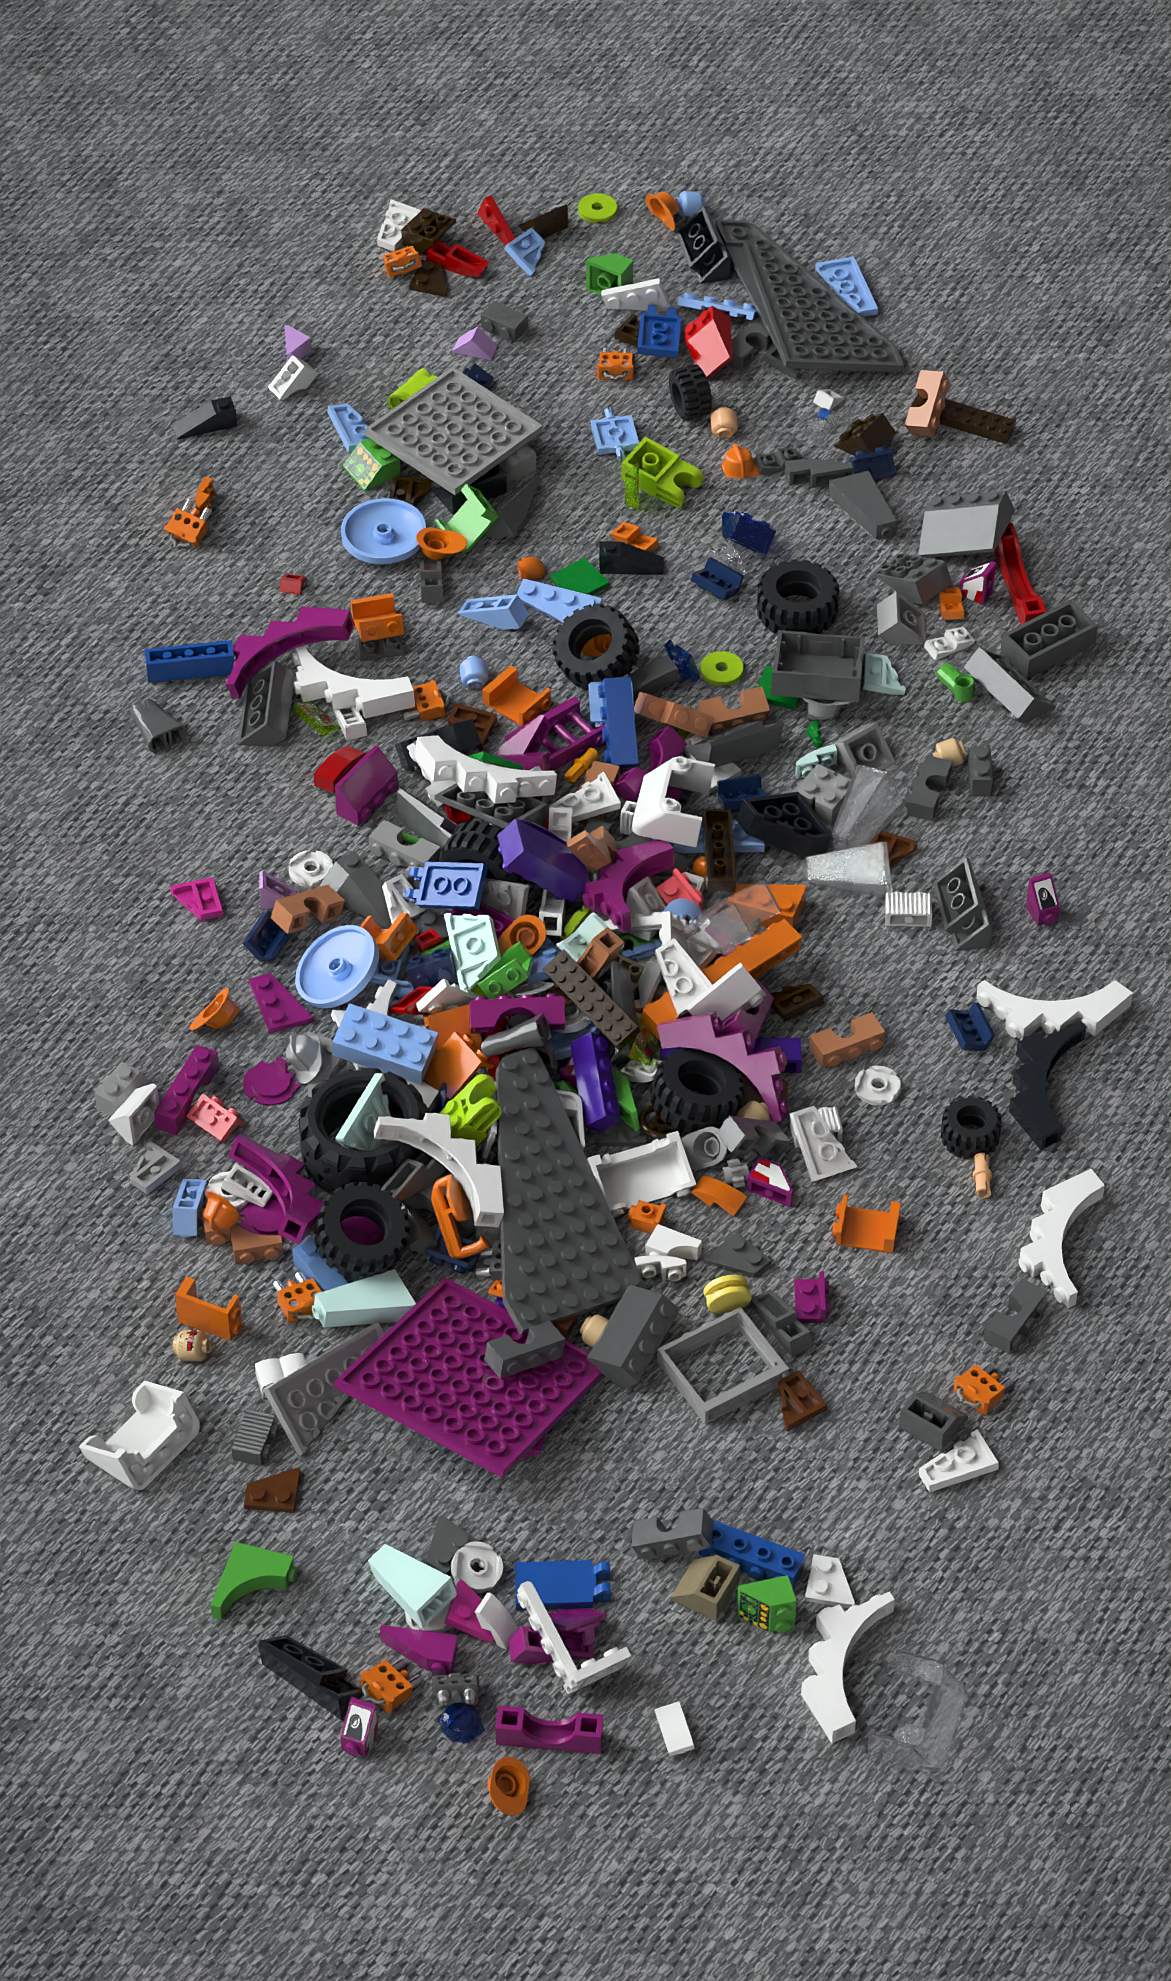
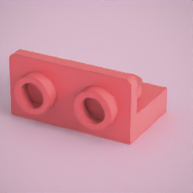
(679, 887)
(214, 1118)

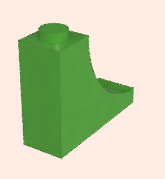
(251, 1570)

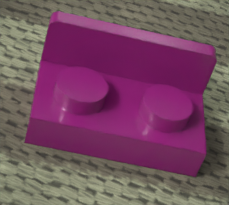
(810, 1299)

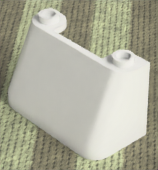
(643, 1173)
(149, 1439)

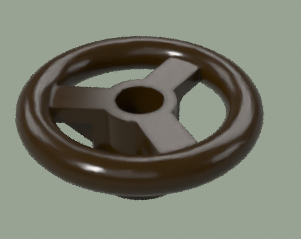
(656, 1129)

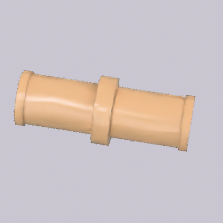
(982, 1175)

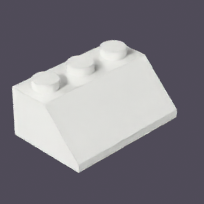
(729, 995)

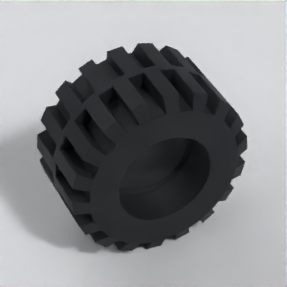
(690, 392)
(968, 1141)

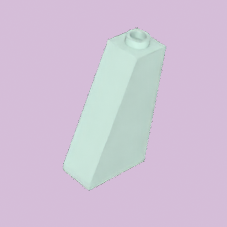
(365, 1301)
(412, 1584)

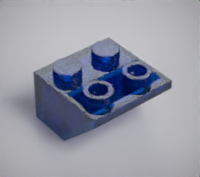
(747, 532)

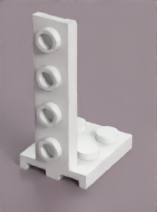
(668, 924)
(552, 1643)

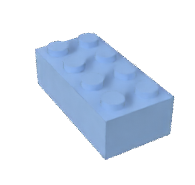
(384, 1043)

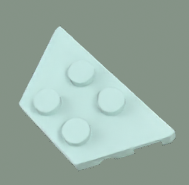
(472, 946)
(359, 1127)

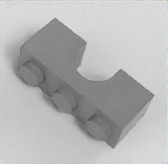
(388, 840)

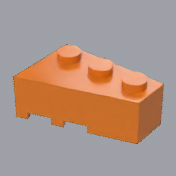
(789, 899)

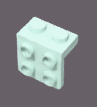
(581, 938)

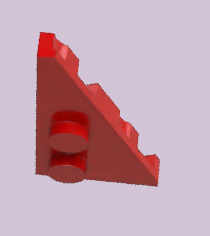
(492, 216)

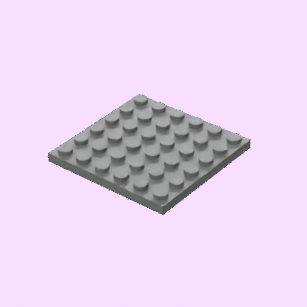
(453, 430)

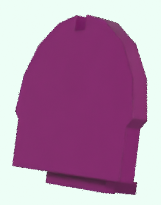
(270, 1083)
(263, 1220)
(578, 1620)

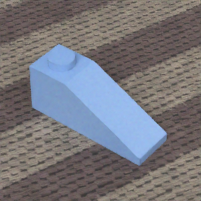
(498, 611)
(188, 1207)

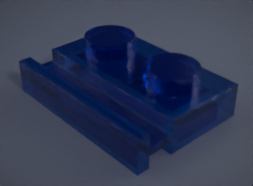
(684, 661)

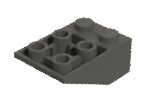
(915, 577)

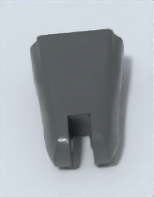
(157, 726)
(527, 1034)

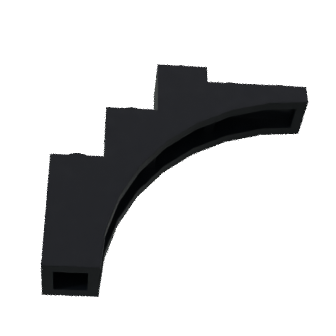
(1038, 1057)

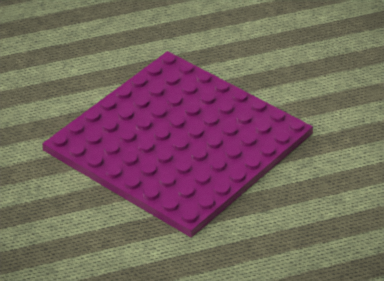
(436, 1380)

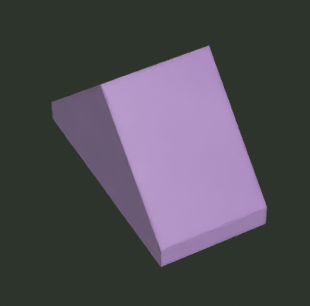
(296, 343)
(476, 344)
(272, 890)

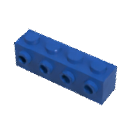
(189, 661)
(619, 722)
(754, 1554)

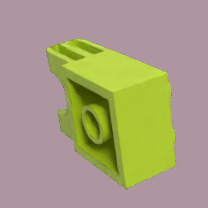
(662, 472)
(473, 1110)

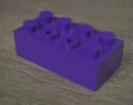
(542, 859)

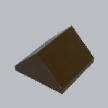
(549, 222)

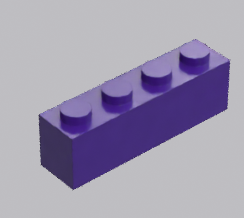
(595, 1082)

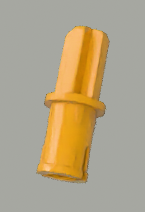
(581, 765)

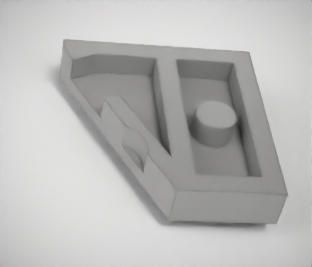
(154, 1168)

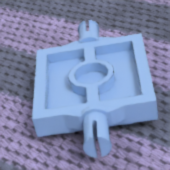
(614, 434)

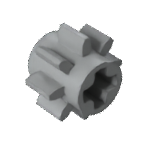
(736, 1173)

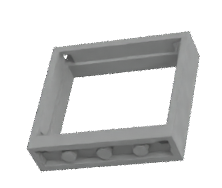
(738, 1395)

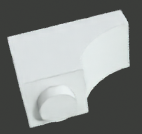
(292, 377)
(673, 1244)

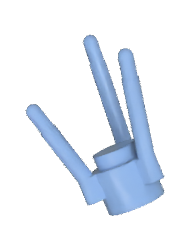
(402, 987)

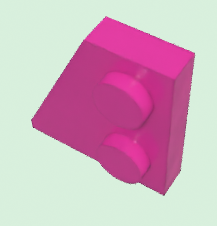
(199, 898)
(462, 1613)

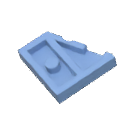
(526, 250)

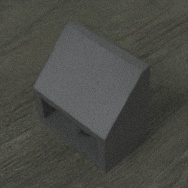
(931, 1419)

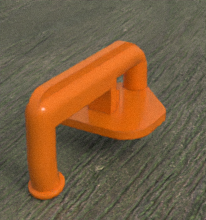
(461, 1210)

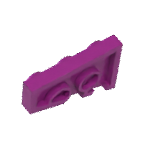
(277, 1005)

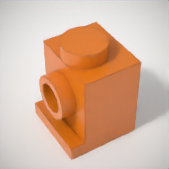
(646, 1216)

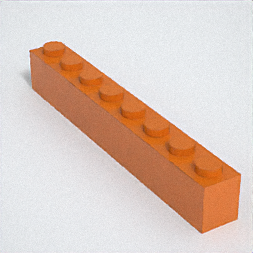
(756, 956)

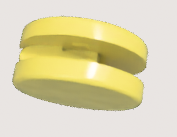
(727, 1294)

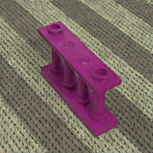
(557, 717)

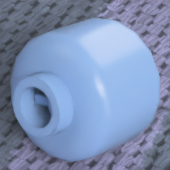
(689, 203)
(474, 672)

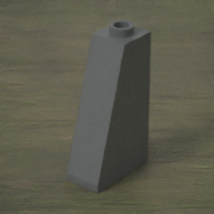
(864, 503)

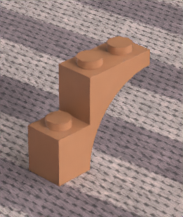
(673, 714)
(593, 848)
(598, 955)
(245, 1245)

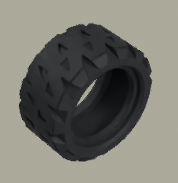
(330, 1107)

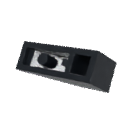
(210, 417)
(623, 558)

